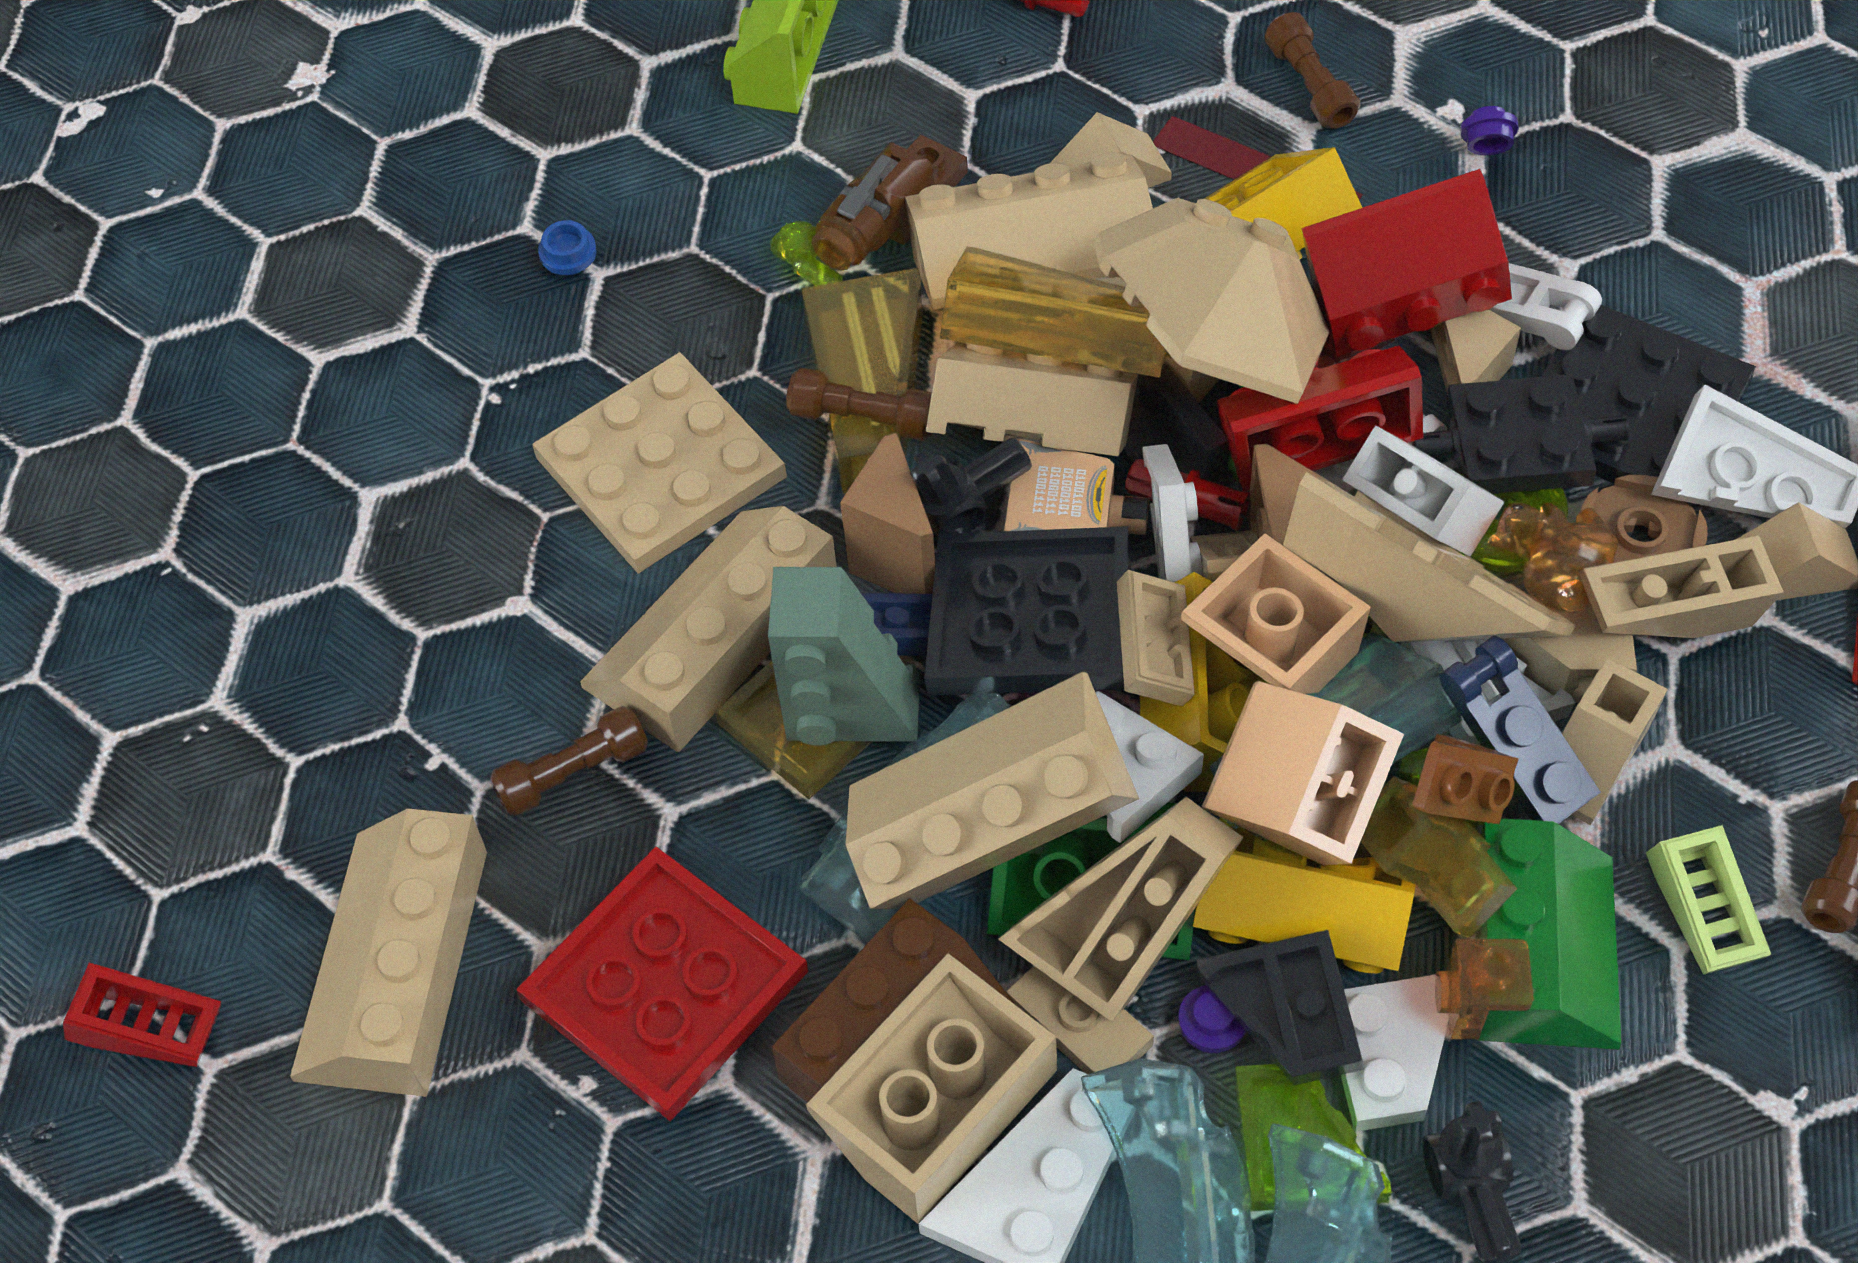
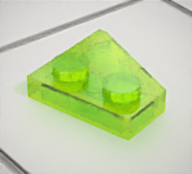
(1269, 1098)

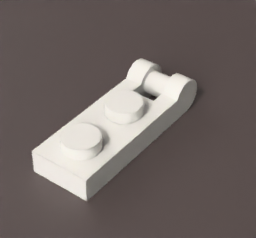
(1530, 303)

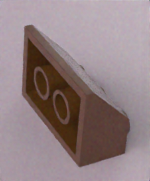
(867, 995)

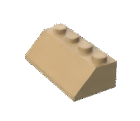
(1030, 216)
(707, 626)
(985, 795)
(393, 954)

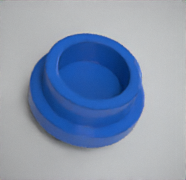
(566, 248)

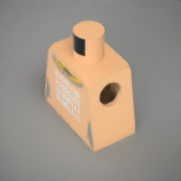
(1070, 492)

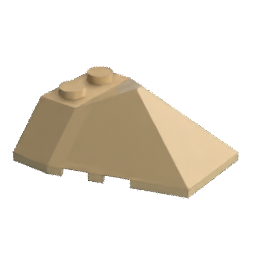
(1220, 293)
(1405, 575)

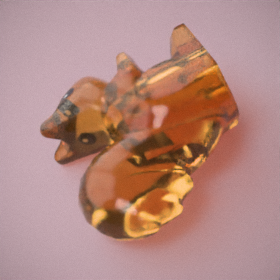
(1555, 551)

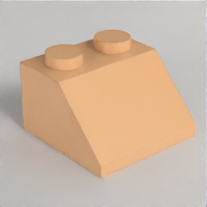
(1281, 618)

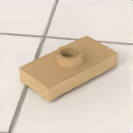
(1154, 638)
(1079, 1030)

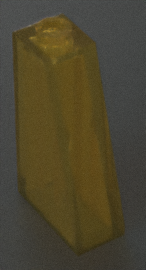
(1047, 314)
(867, 339)

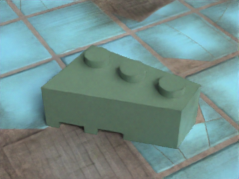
(834, 664)

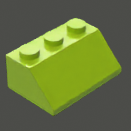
(777, 52)

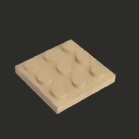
(659, 461)

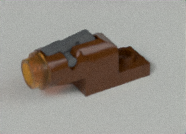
(875, 204)

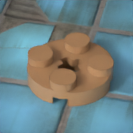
(1631, 504)

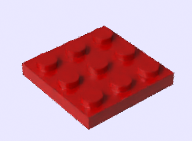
(663, 982)

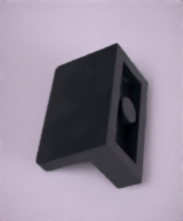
(1173, 417)

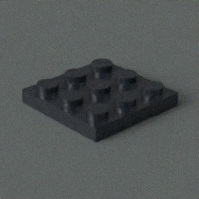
(1650, 378)
(1026, 610)

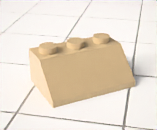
(934, 1086)

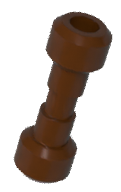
(1333, 101)
(813, 394)
(616, 737)
(1833, 900)

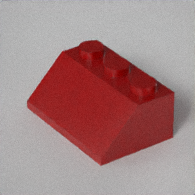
(1408, 263)
(1332, 414)

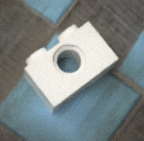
(1423, 491)

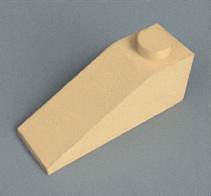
(1685, 590)

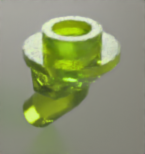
(794, 246)

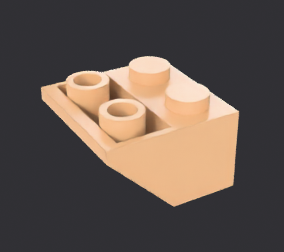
(1303, 773)

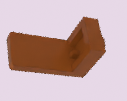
(1465, 781)

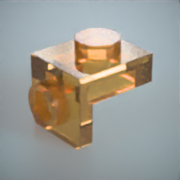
(1481, 979)

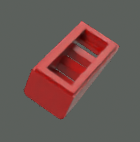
(105, 983)

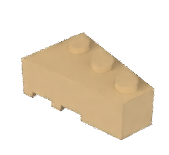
(1032, 398)
(1125, 910)

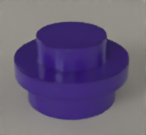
(1489, 130)
(1208, 1022)

